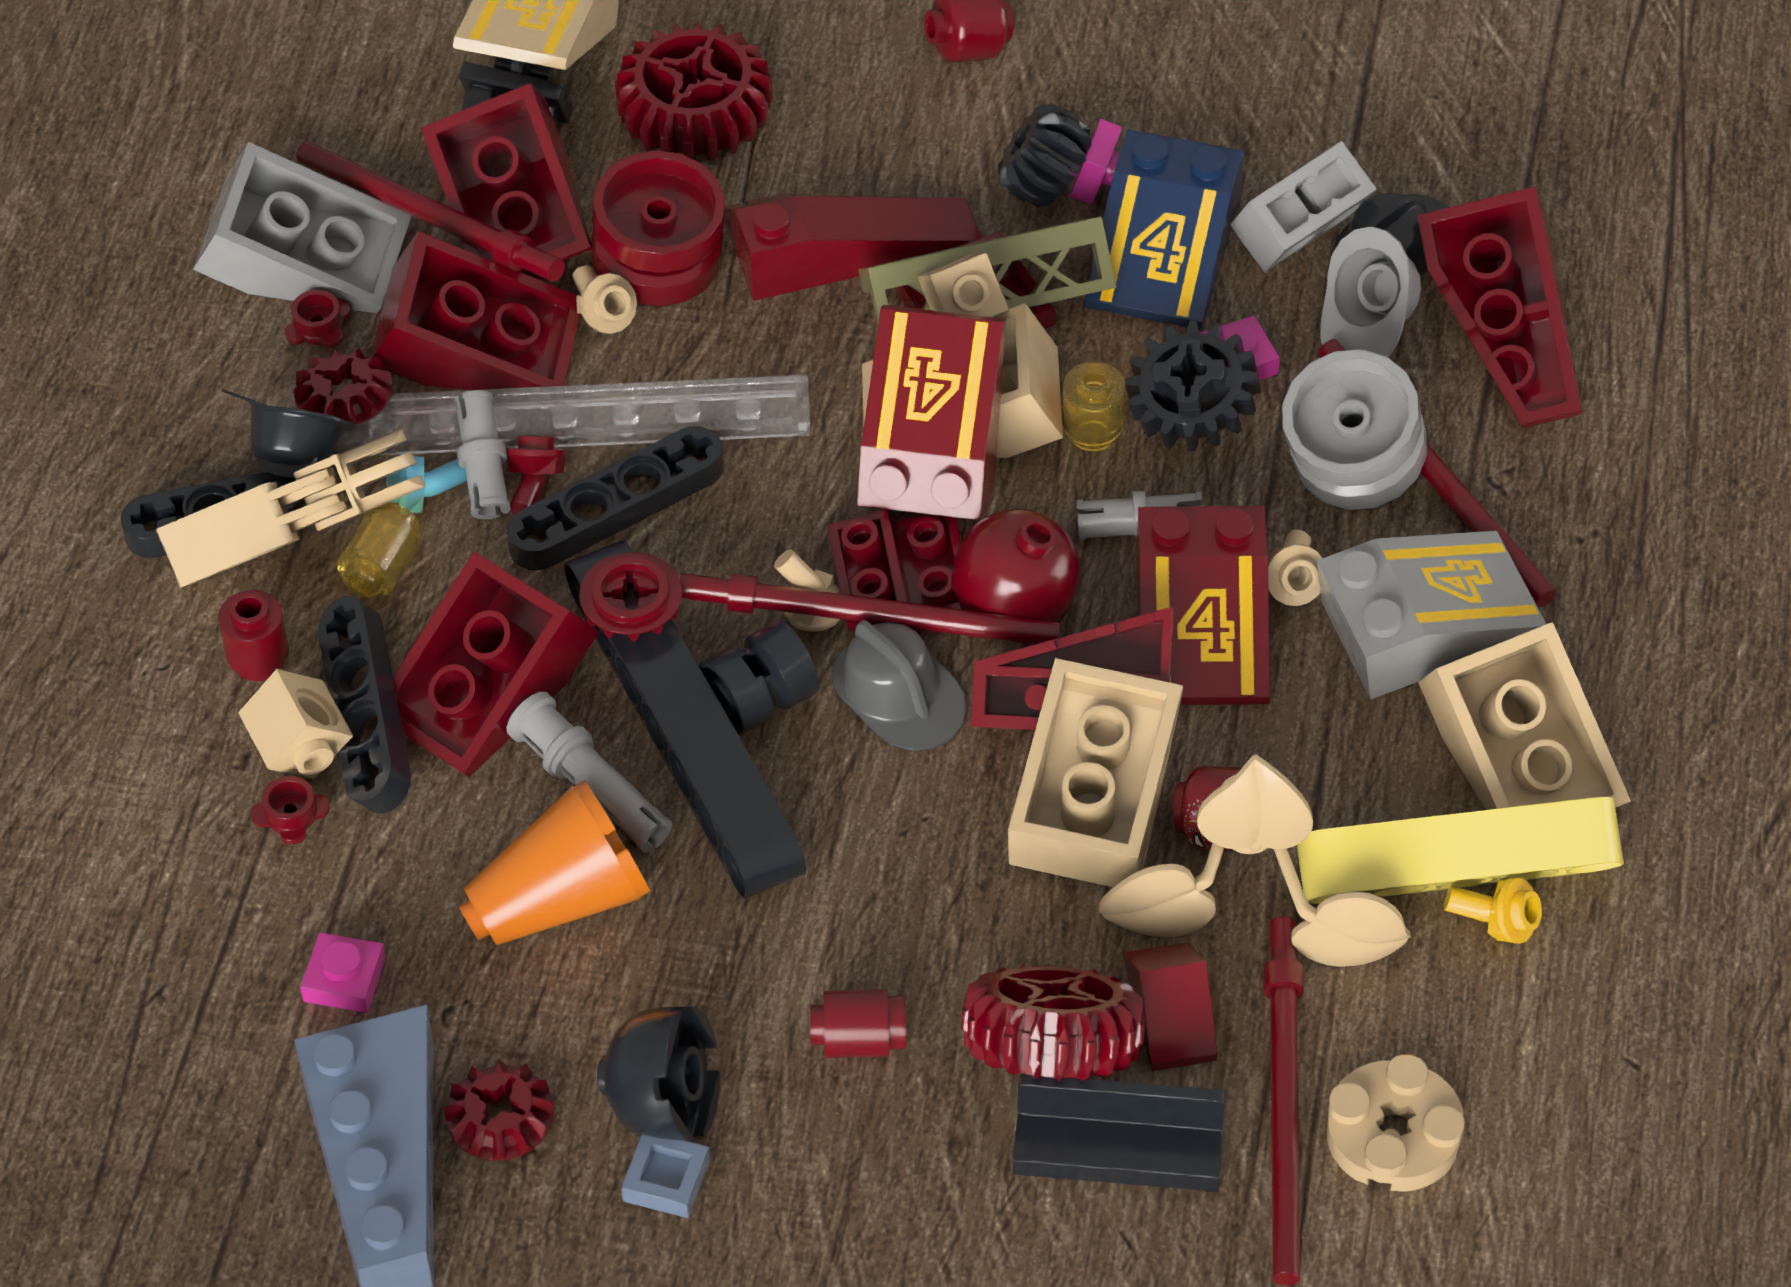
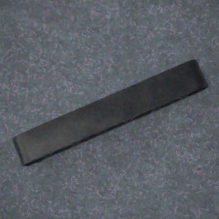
(699, 746)

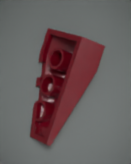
(823, 239)
(1506, 292)

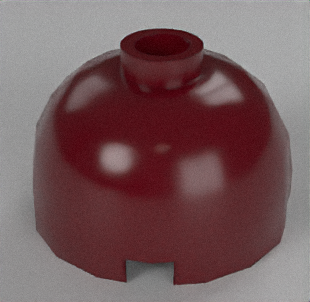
(1017, 566)

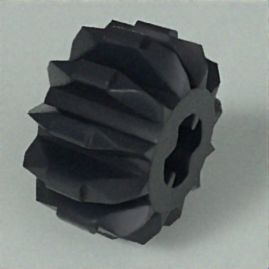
(1044, 155)

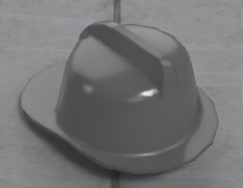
(899, 687)

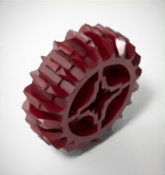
(694, 91)
(1053, 1022)

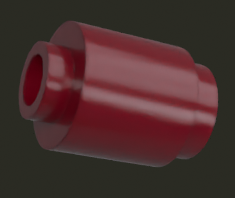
(253, 634)
(859, 1023)

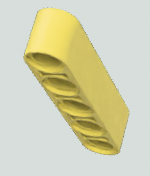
(1461, 849)

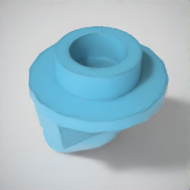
(436, 482)

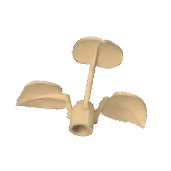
(1249, 815)

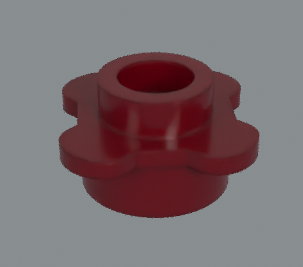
(317, 319)
(288, 794)

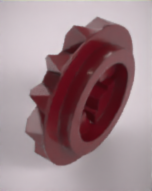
(354, 401)
(605, 588)
(507, 1133)

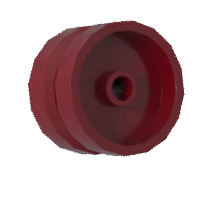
(659, 226)

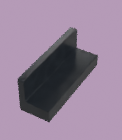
(1119, 1132)

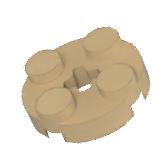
(1400, 1089)

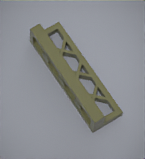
(1003, 252)

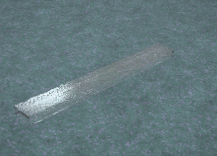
(600, 413)

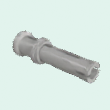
(571, 755)

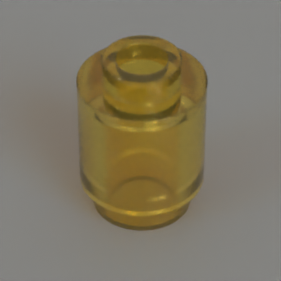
(1093, 405)
(379, 550)

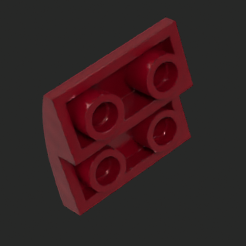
(897, 559)

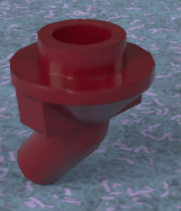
(535, 459)

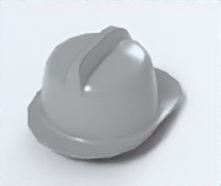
(1369, 292)

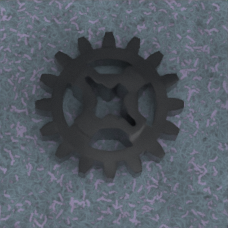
(1217, 393)

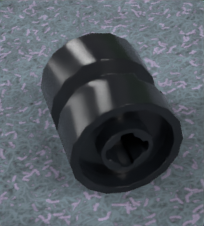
(765, 674)

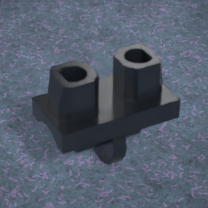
(507, 75)

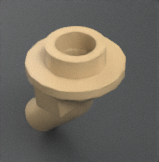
(604, 300)
(1294, 570)
(803, 577)

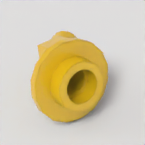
(1511, 912)

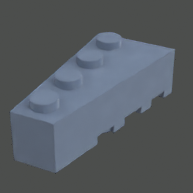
(375, 1130)

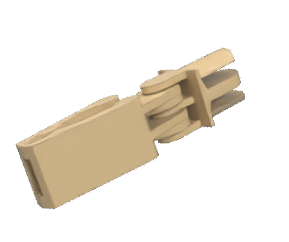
(260, 520)

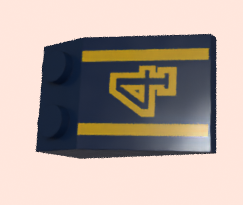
(1168, 227)

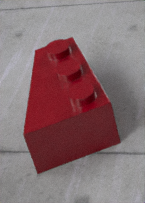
(1014, 684)

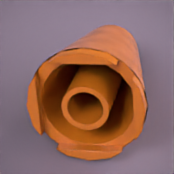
(554, 873)

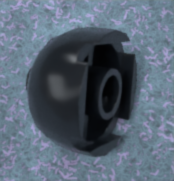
(660, 1074)

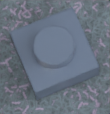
(666, 1175)

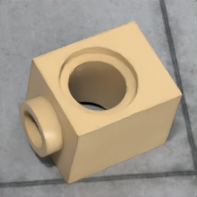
(964, 287)
(295, 724)

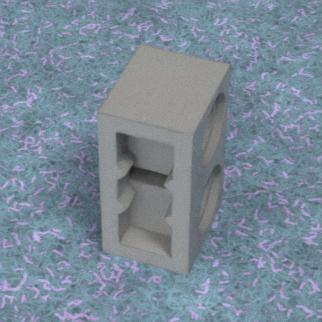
(1302, 206)

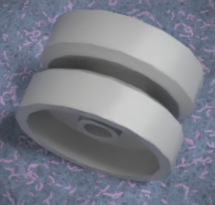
(1355, 429)

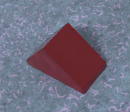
(1175, 1004)

